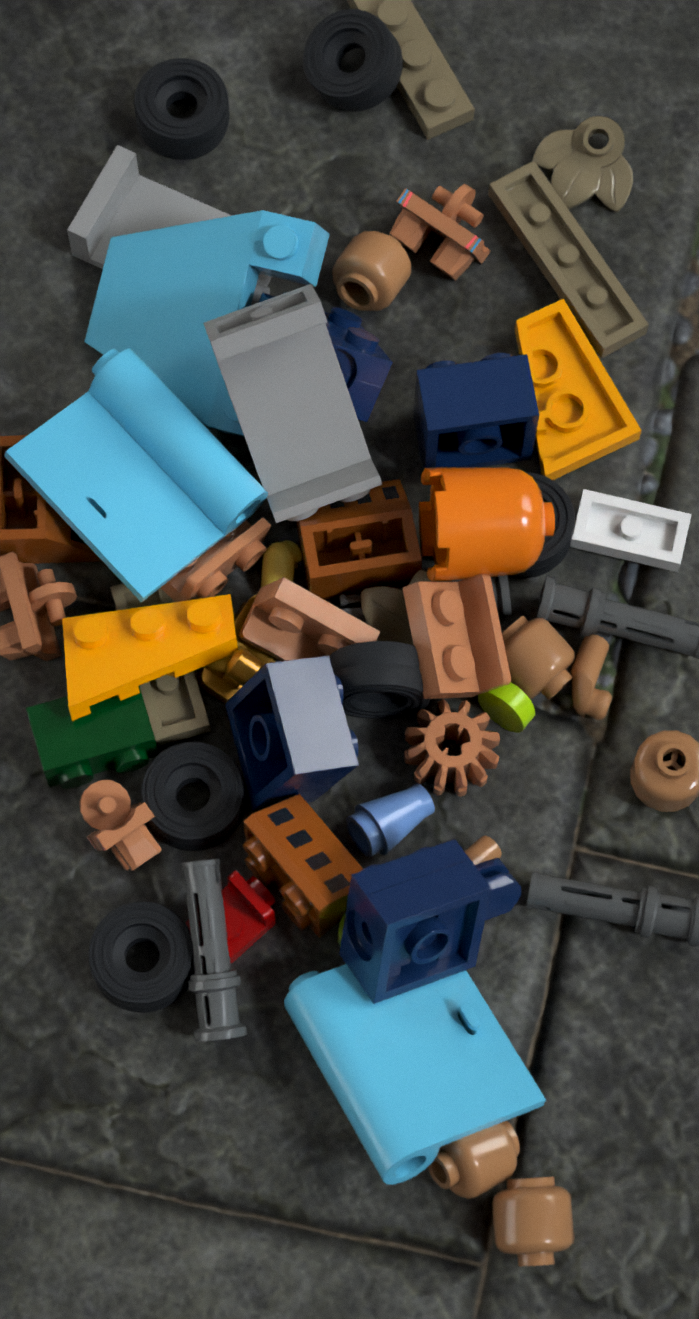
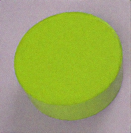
(508, 707)

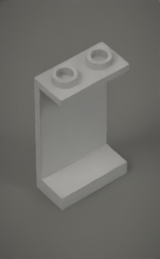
(129, 204)
(293, 404)

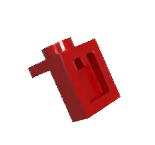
(246, 913)

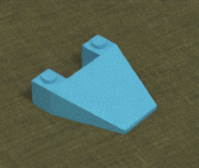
(177, 277)

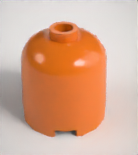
(482, 521)

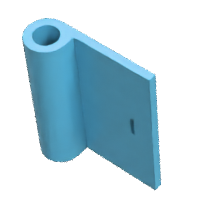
(147, 468)
(411, 1065)

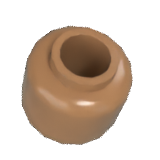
(371, 271)
(537, 657)
(651, 773)
(477, 1161)
(533, 1220)

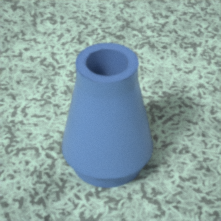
(386, 820)

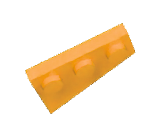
(575, 397)
(129, 647)

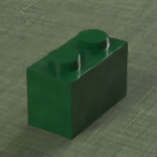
(109, 738)

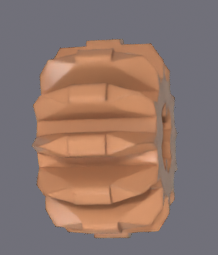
(433, 762)

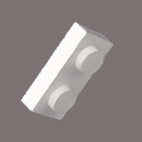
(630, 530)

